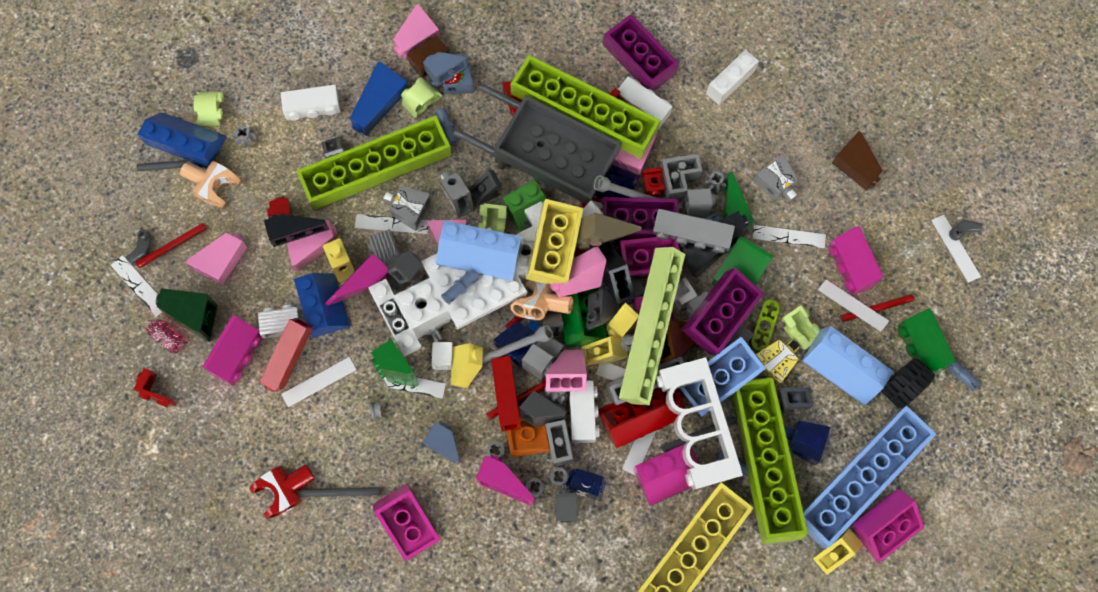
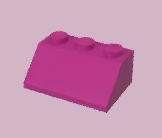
(640, 253)
(855, 261)
(233, 351)
(664, 475)
(889, 525)

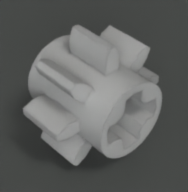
(244, 135)
(713, 179)
(558, 396)

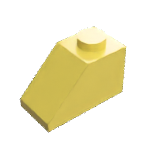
(623, 322)
(604, 351)
(466, 364)
(839, 552)

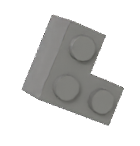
(677, 172)
(541, 357)

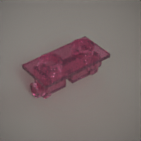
(172, 339)

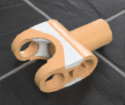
(209, 181)
(540, 301)

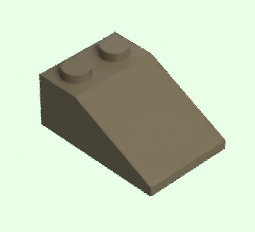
(600, 229)

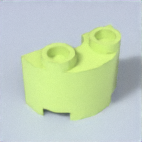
(420, 97)
(208, 108)
(493, 216)
(800, 328)

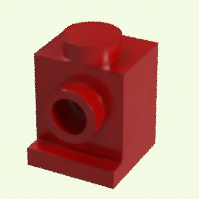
(653, 175)

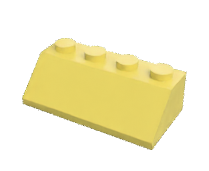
(554, 242)

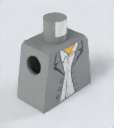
(777, 179)
(455, 189)
(408, 205)

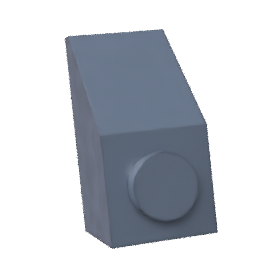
(444, 66)
(442, 441)

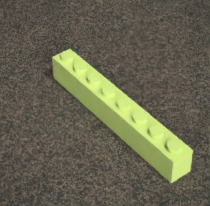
(652, 326)

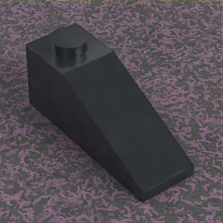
(288, 228)

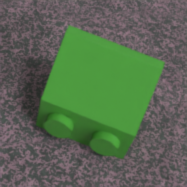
(520, 200)

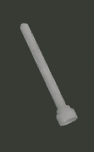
(604, 184)
(543, 334)

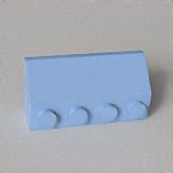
(478, 250)
(847, 365)
(729, 371)

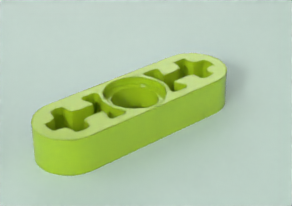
(774, 314)

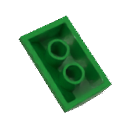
(575, 323)
(926, 341)
(392, 365)

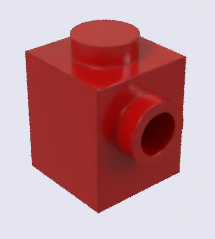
(279, 206)

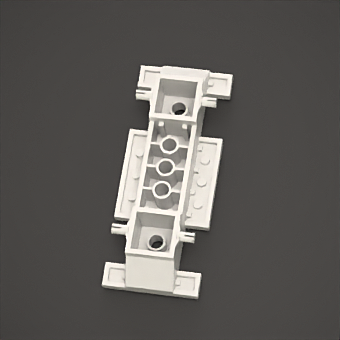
(482, 297)

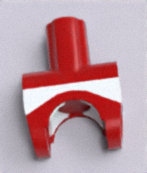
(284, 488)

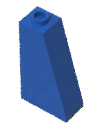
(377, 98)

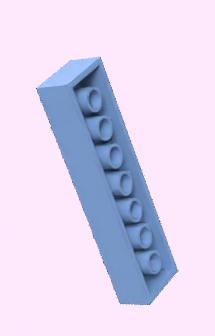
(866, 476)

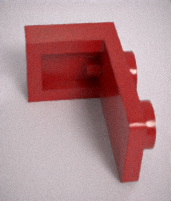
(143, 385)

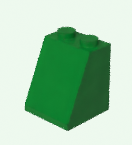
(747, 259)

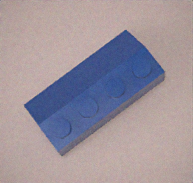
(181, 138)

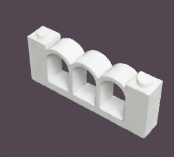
(684, 375)

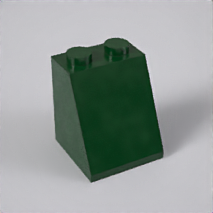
(190, 310)

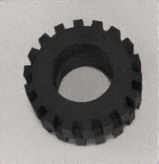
(908, 383)

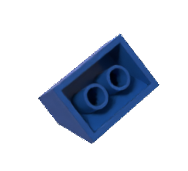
(313, 293)

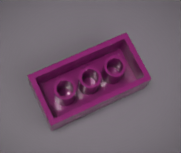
(640, 53)
(637, 212)
(722, 311)

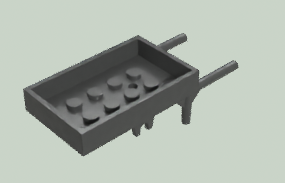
(570, 150)

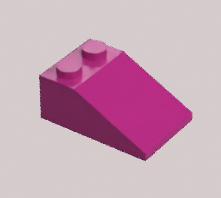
(366, 275)
(498, 477)
(406, 522)

